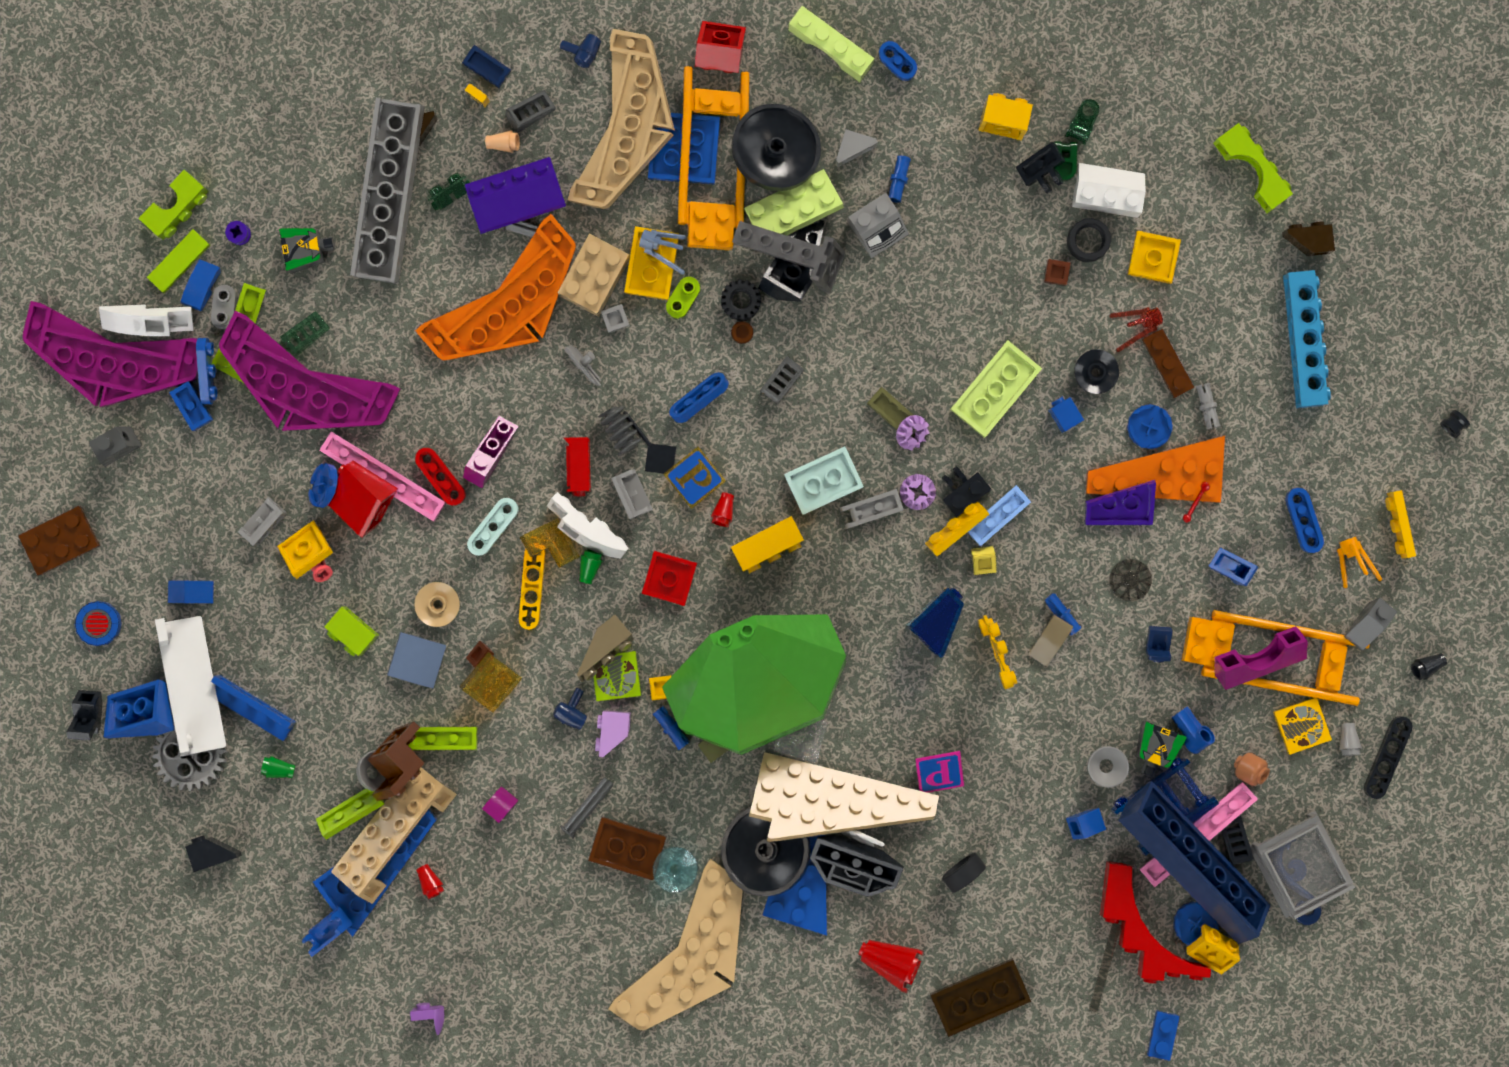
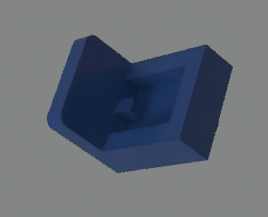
(1159, 643)

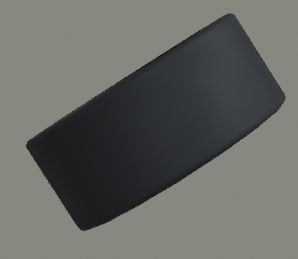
(1085, 223)
(963, 872)

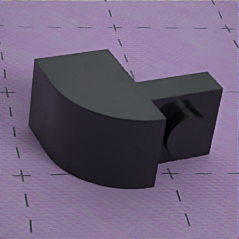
(86, 714)

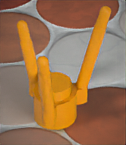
(1350, 548)

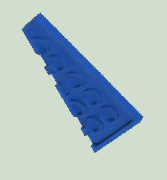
(804, 903)

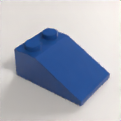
(139, 711)

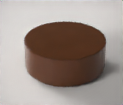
(742, 332)

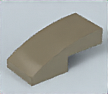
(1050, 640)

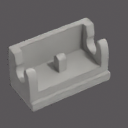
(632, 494)
(262, 522)

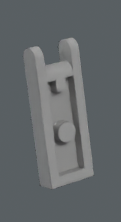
(873, 508)

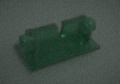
(440, 194)

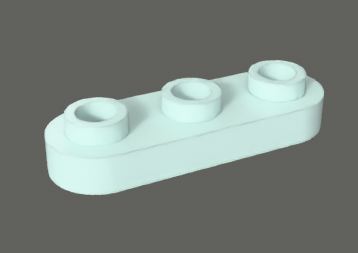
(483, 531)

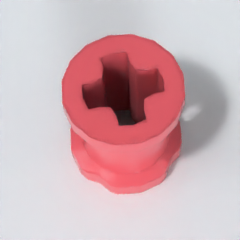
(323, 570)

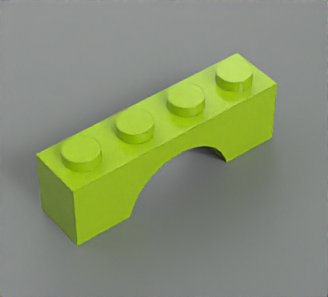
(1238, 145)

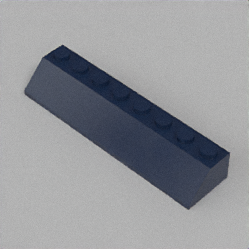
(1195, 863)

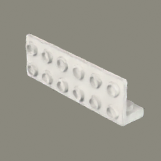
(190, 685)

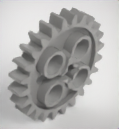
(173, 766)

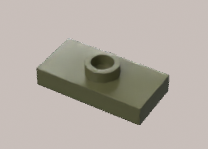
(888, 408)

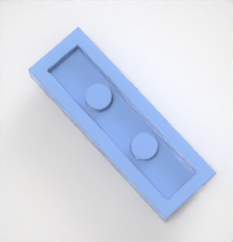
(999, 515)

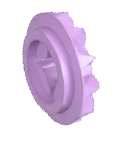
(905, 431)
(908, 496)

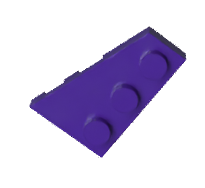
(1123, 507)

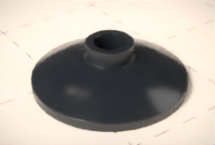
(1104, 363)

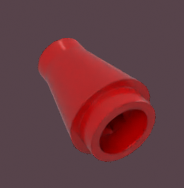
(723, 510)
(430, 883)

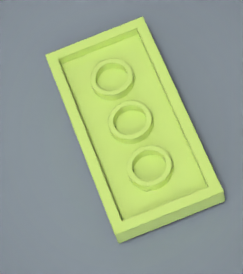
(796, 208)
(996, 389)

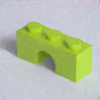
(189, 194)

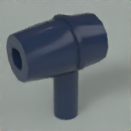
(586, 52)
(568, 713)

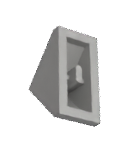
(853, 146)

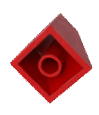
(361, 497)

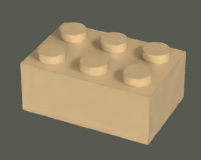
(594, 275)

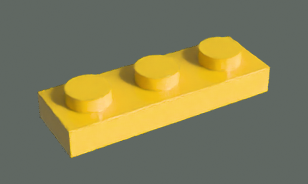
(1400, 524)
(956, 528)

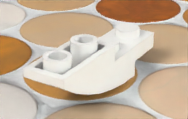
(146, 322)
(591, 535)

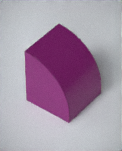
(500, 804)

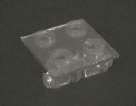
(803, 743)

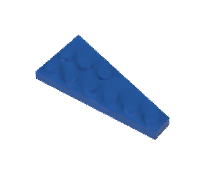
(355, 907)

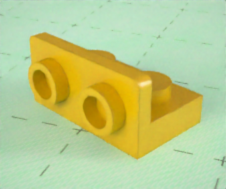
(1214, 950)

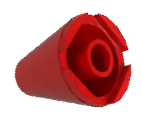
(892, 962)

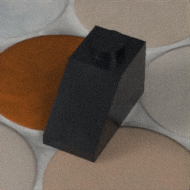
(209, 852)

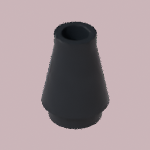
(1427, 666)

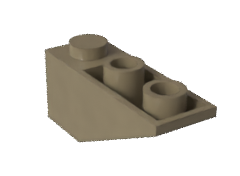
(606, 643)

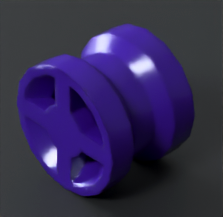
(242, 235)

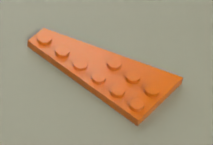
(1175, 471)

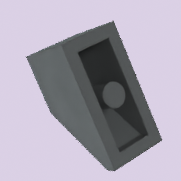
(1370, 623)

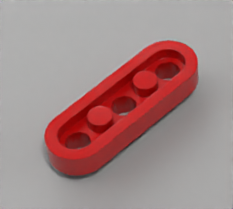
(431, 471)

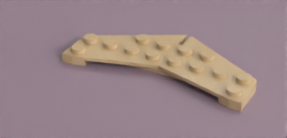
(631, 138)
(688, 971)

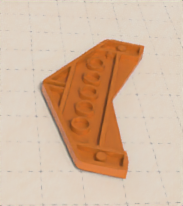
(523, 298)

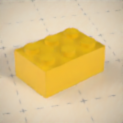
(768, 545)

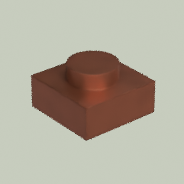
(1057, 272)
(478, 653)

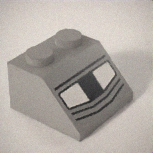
(878, 225)

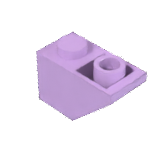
(614, 729)

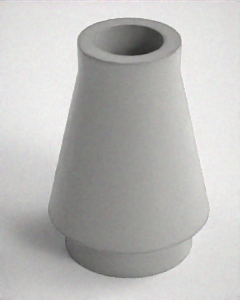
(1349, 740)

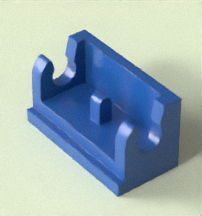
(327, 930)

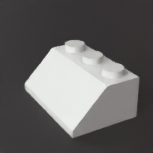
(1109, 190)

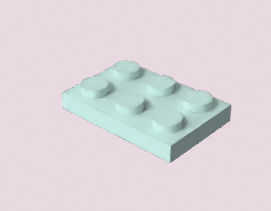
(823, 480)

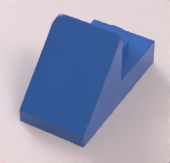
(1233, 567)

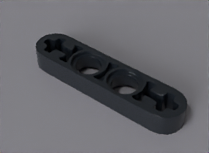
(1392, 759)

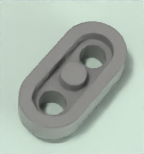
(224, 306)

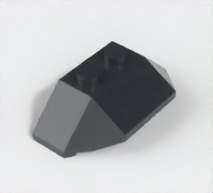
(855, 865)

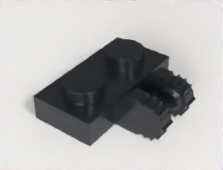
(1041, 164)
(966, 494)

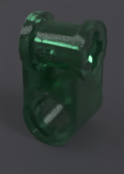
(1082, 125)

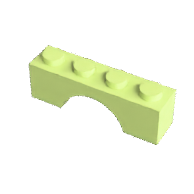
(843, 51)

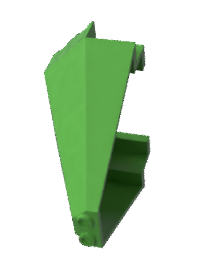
(757, 680)

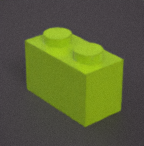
(351, 631)

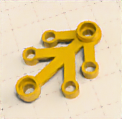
(991, 629)

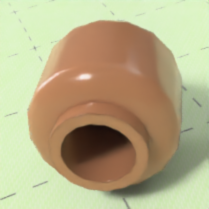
(1251, 769)

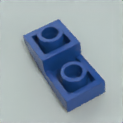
(199, 284)

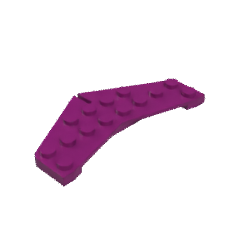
(95, 362)
(285, 384)

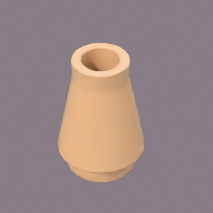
(503, 141)

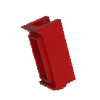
(578, 466)

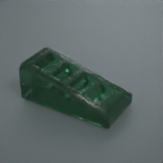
(302, 345)

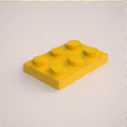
(647, 274)

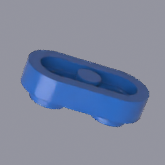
(898, 61)

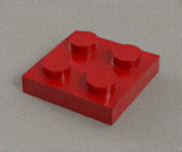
(669, 578)

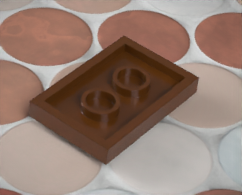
(59, 540)
(626, 848)

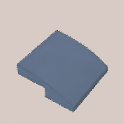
(416, 660)

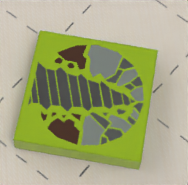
(618, 678)

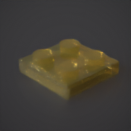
(490, 682)

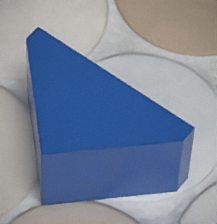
(190, 591)

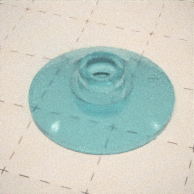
(685, 874)

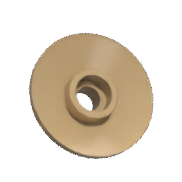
(425, 604)

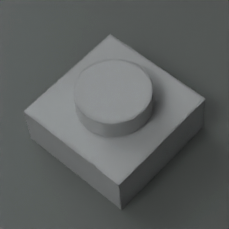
(615, 318)

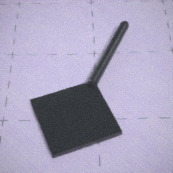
(659, 457)

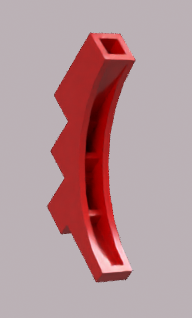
(1154, 960)

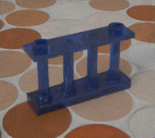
(1203, 802)

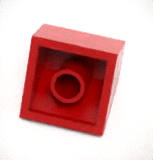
(720, 47)

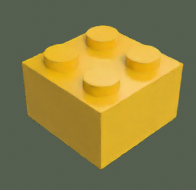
(1005, 116)

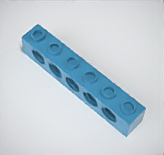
(1299, 349)

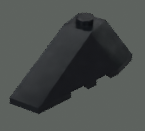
(789, 280)

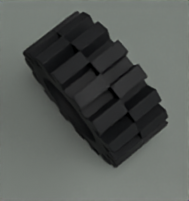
(741, 286)

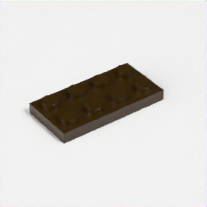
(980, 997)

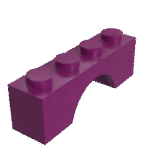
(1284, 650)

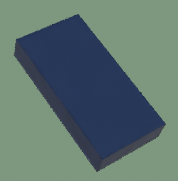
(486, 66)

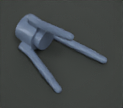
(652, 240)

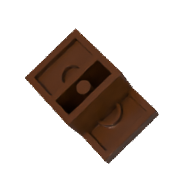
(396, 762)

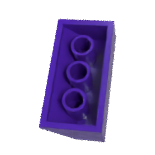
(515, 195)

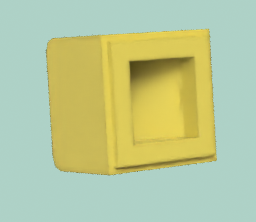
(983, 560)

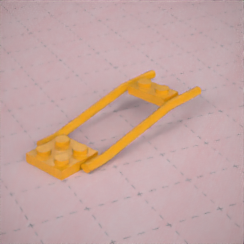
(710, 223)
(1212, 638)

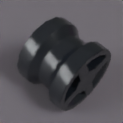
(1455, 423)

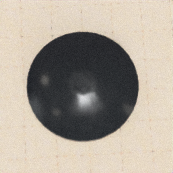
(776, 147)
(761, 865)

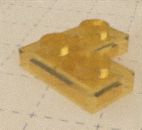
(551, 538)

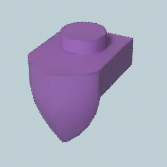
(424, 1011)

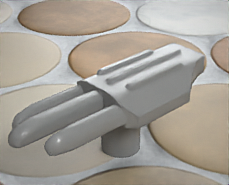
(583, 363)

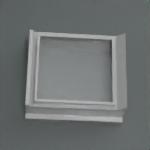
(1302, 867)

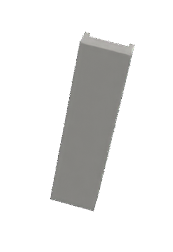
(387, 190)

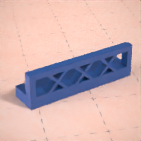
(252, 708)

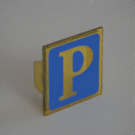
(694, 477)

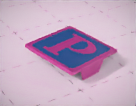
(939, 772)

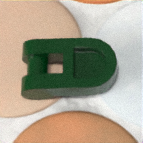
(1068, 168)

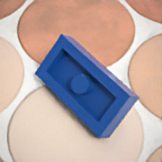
(190, 406)
(1163, 1035)

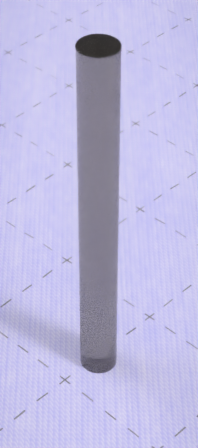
(1105, 966)

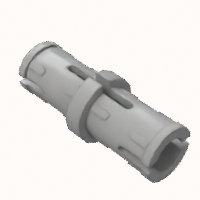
(1208, 406)

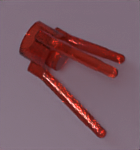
(1150, 318)

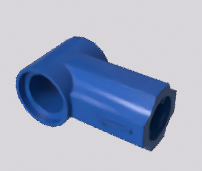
(1197, 736)

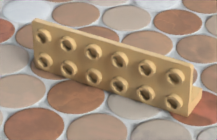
(387, 832)

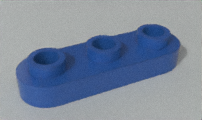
(206, 370)
(699, 397)
(1311, 528)

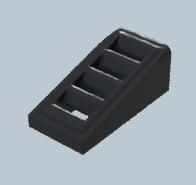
(1243, 837)

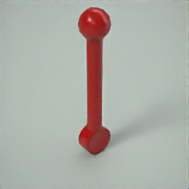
(1204, 487)

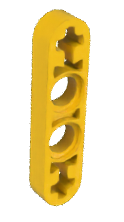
(535, 586)

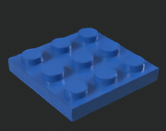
(702, 156)

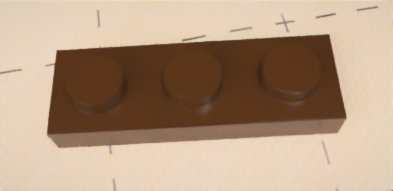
(1168, 363)

